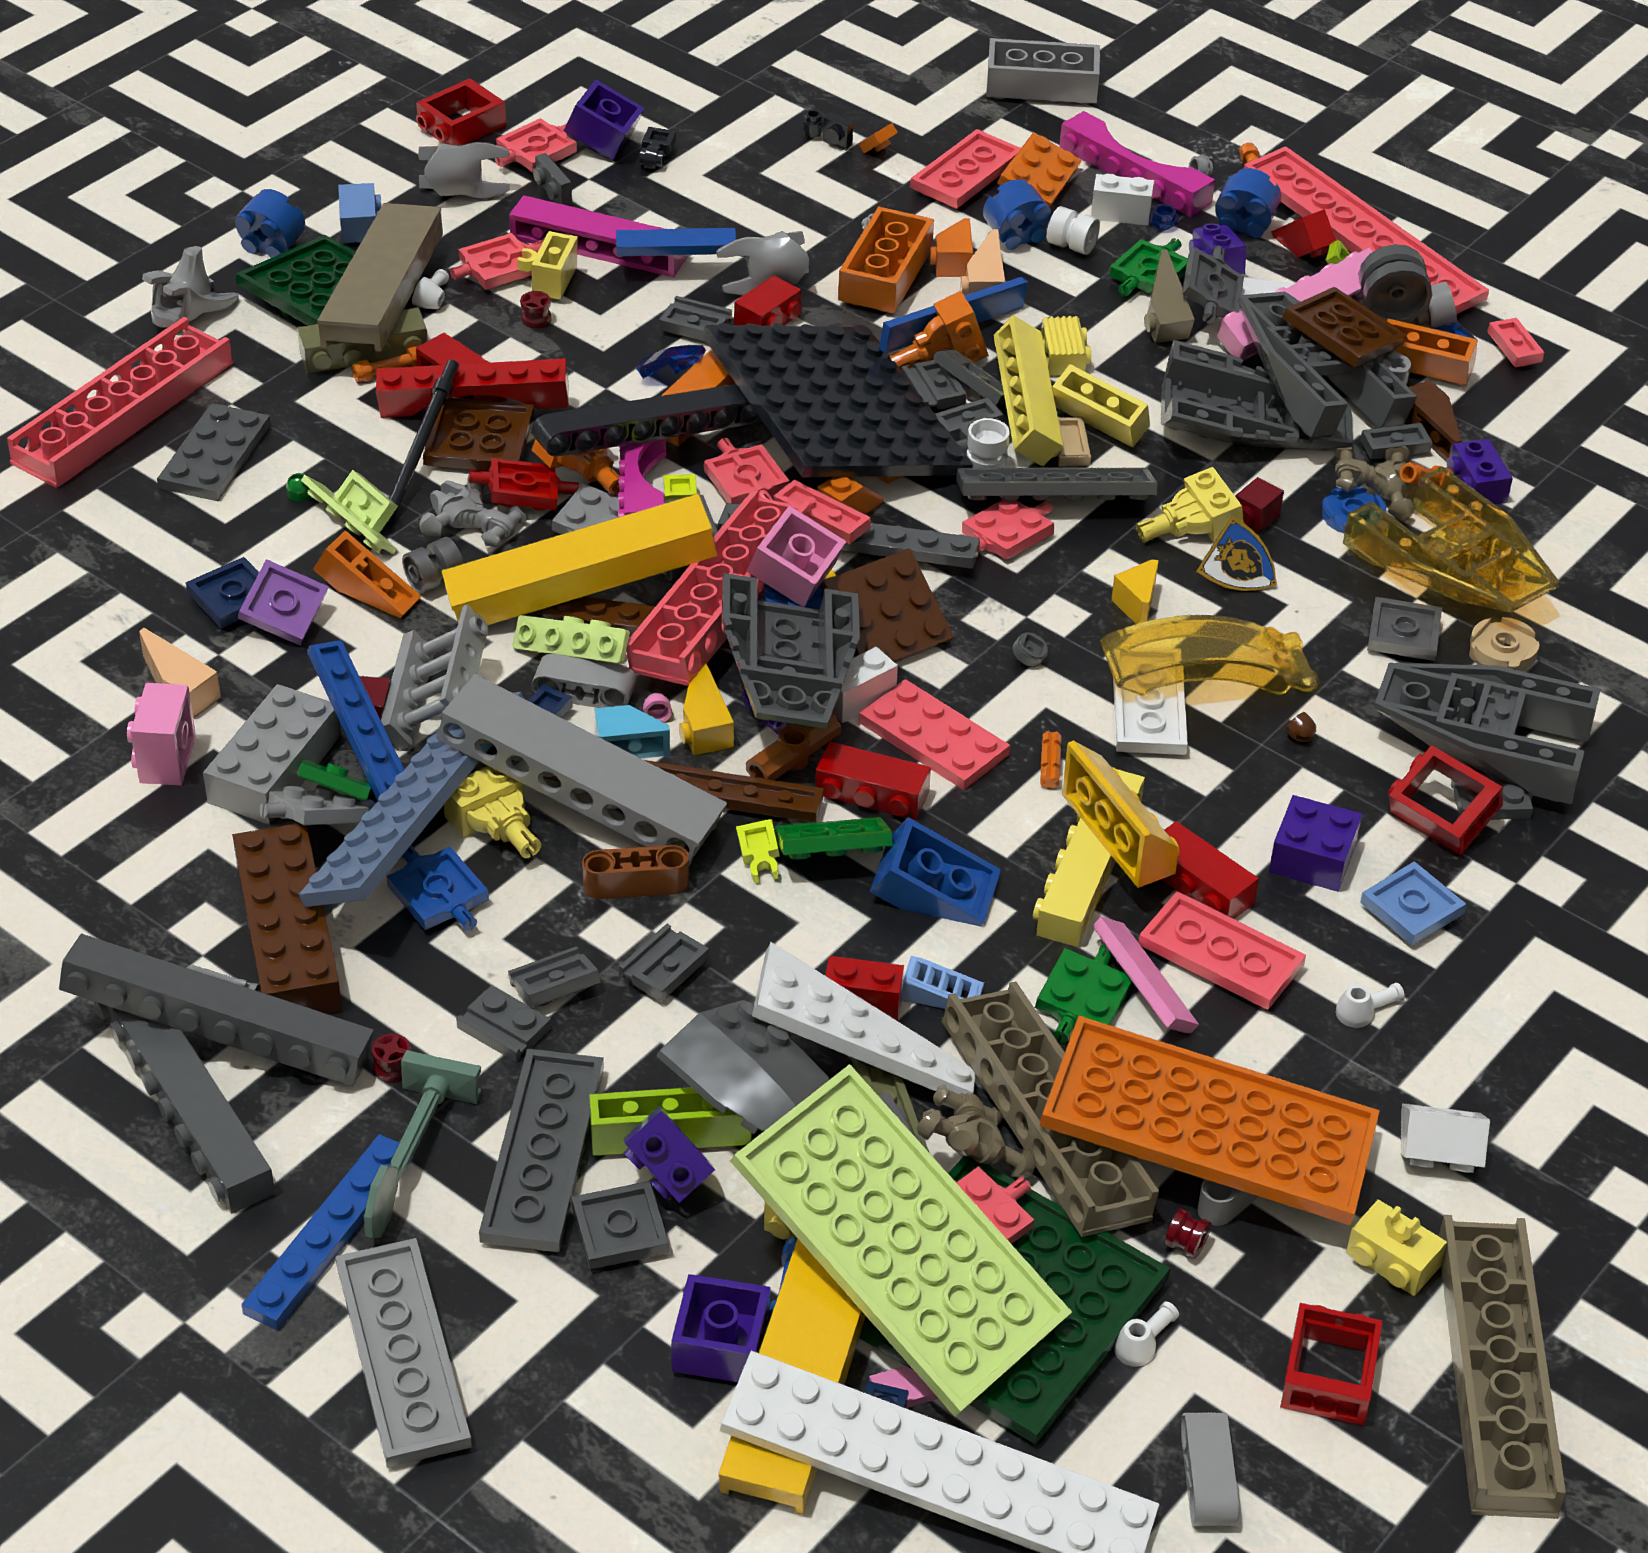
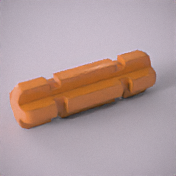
(1050, 759)

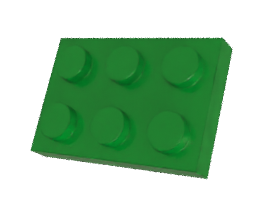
(833, 837)

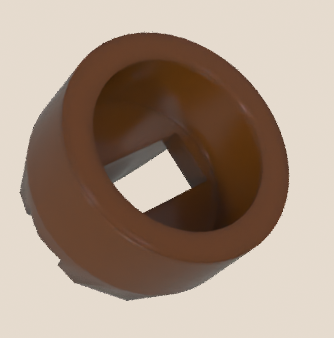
(1302, 727)

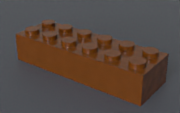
(286, 938)

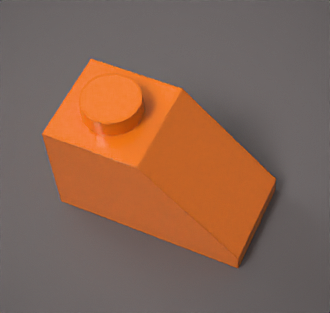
(952, 250)
(851, 493)

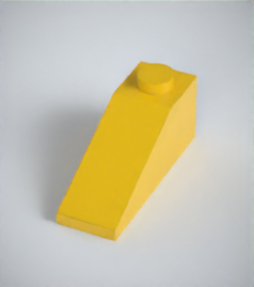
(706, 719)

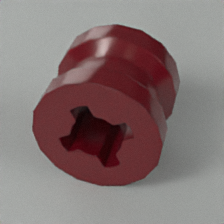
(535, 309)
(384, 1051)
(1188, 1233)

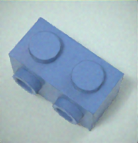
(357, 210)

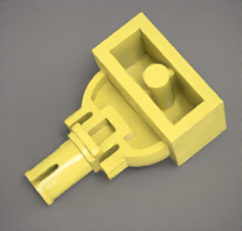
(1197, 509)
(494, 806)

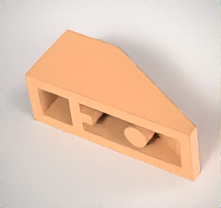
(984, 267)
(175, 666)

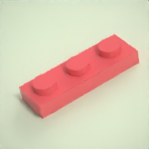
(826, 511)

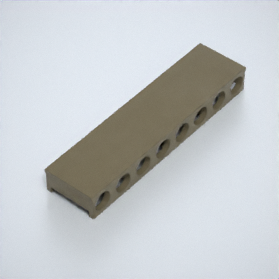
(381, 275)
(1017, 1067)
(1500, 1371)

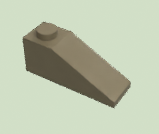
(1168, 309)

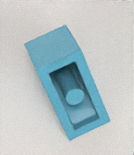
(633, 731)

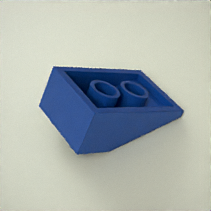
(934, 876)

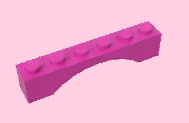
(1180, 187)
(634, 464)

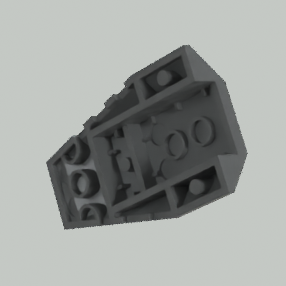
(1232, 403)
(789, 653)
(742, 1064)

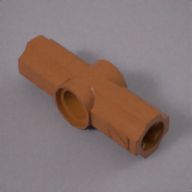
(791, 749)

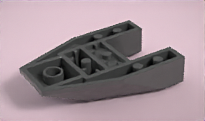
(1297, 367)
(1475, 716)

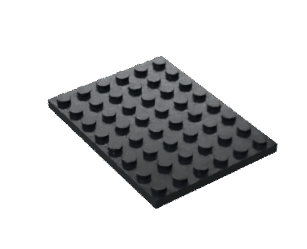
(835, 401)

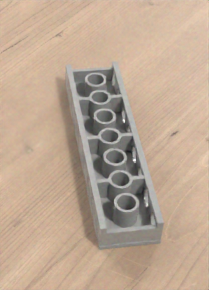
(581, 764)

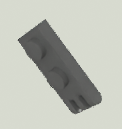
(971, 375)

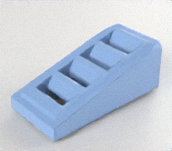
(924, 974)

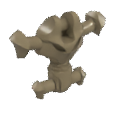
(1382, 479)
(973, 1131)

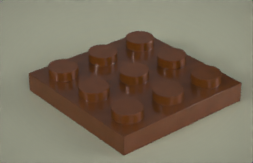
(1344, 327)
(477, 430)
(894, 607)

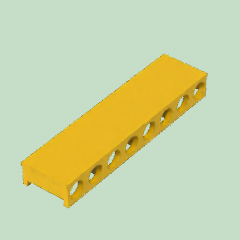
(582, 561)
(810, 1329)

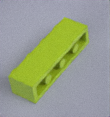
(621, 1112)

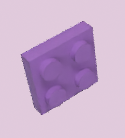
(283, 602)

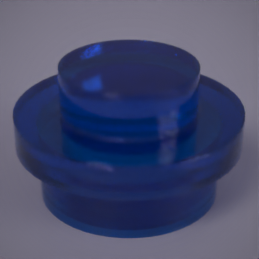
(1163, 217)

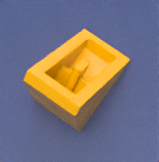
(1135, 590)

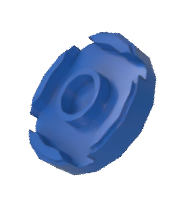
(1339, 504)

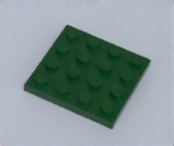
(299, 278)

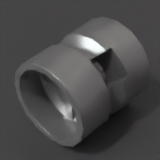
(425, 566)

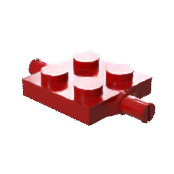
(523, 484)

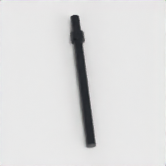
(441, 390)

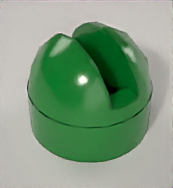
(296, 488)

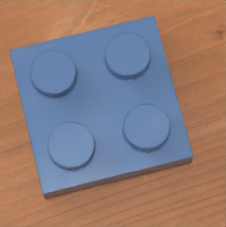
(1413, 903)

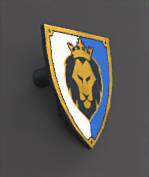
(1238, 559)

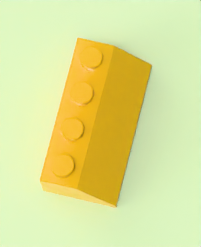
(1117, 817)

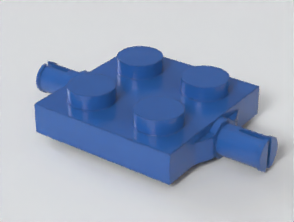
(437, 888)

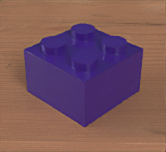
(603, 119)
(1315, 843)
(718, 1327)

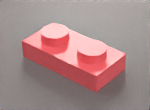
(1515, 342)

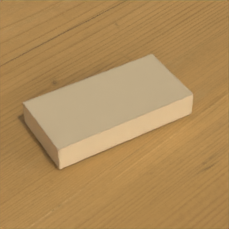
(1075, 443)

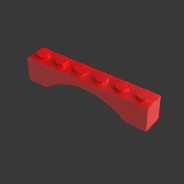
(536, 382)

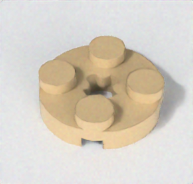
(1488, 642)

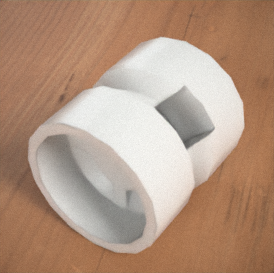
(1073, 230)
(988, 443)

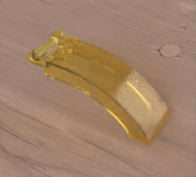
(1207, 649)

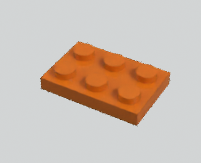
(1042, 166)

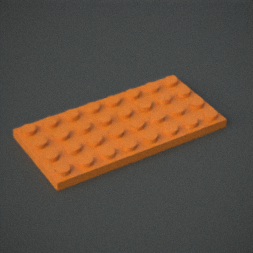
(1212, 1119)

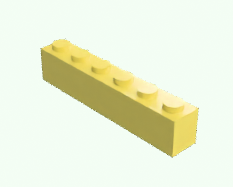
(1028, 391)
(1078, 881)

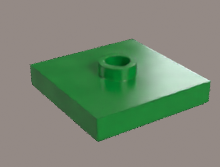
(334, 778)

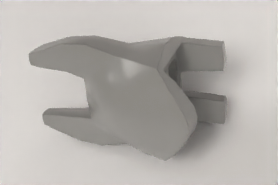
(459, 169)
(765, 257)
(185, 291)

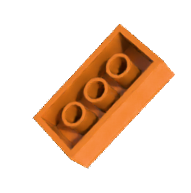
(885, 260)

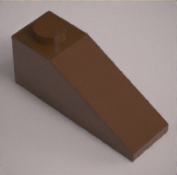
(1437, 417)

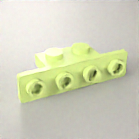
(360, 505)
(572, 638)

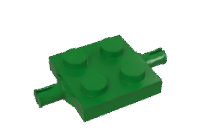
(1139, 264)
(1082, 989)

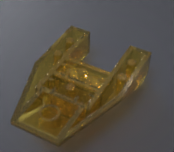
(1470, 554)

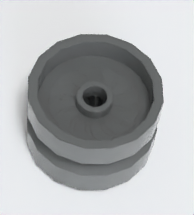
(1395, 283)

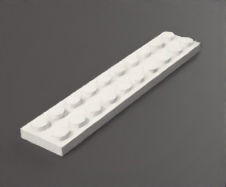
(933, 1463)

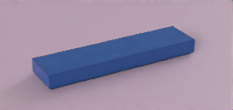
(672, 241)

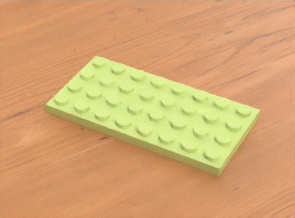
(901, 1238)

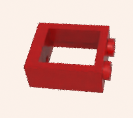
(485, 114)
(1469, 824)
(1325, 1395)

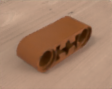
(635, 872)

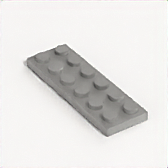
(402, 1353)

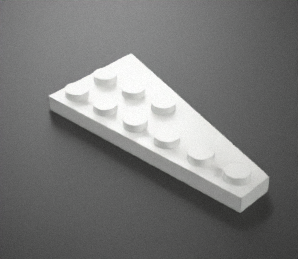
(828, 1014)

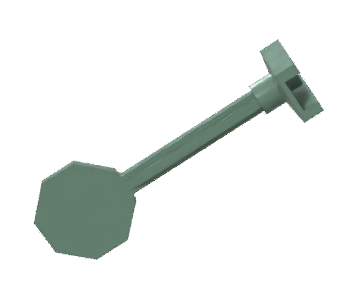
(436, 1080)

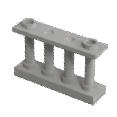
(416, 665)

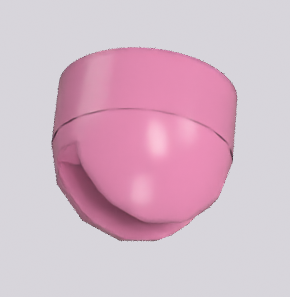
(658, 707)

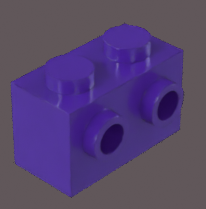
(1220, 235)
(1481, 469)
(668, 1155)

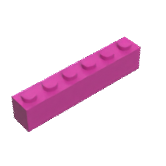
(595, 231)

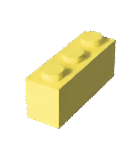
(1101, 405)

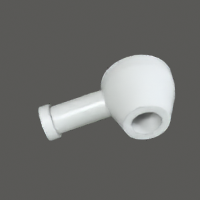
(428, 291)
(1357, 1005)
(1141, 1350)

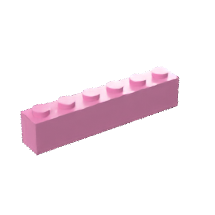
(1343, 275)

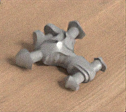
(463, 508)

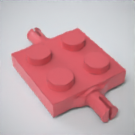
(535, 140)
(493, 261)
(744, 470)
(1009, 527)
(999, 1203)

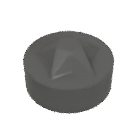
(1030, 649)

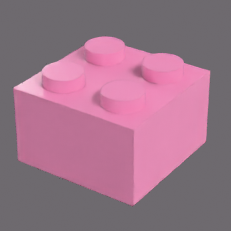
(796, 556)
(162, 734)

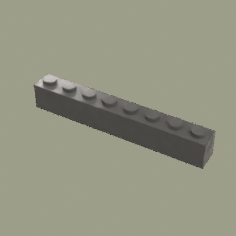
(215, 1009)
(196, 1107)

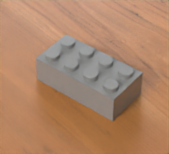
(1043, 71)
(269, 751)

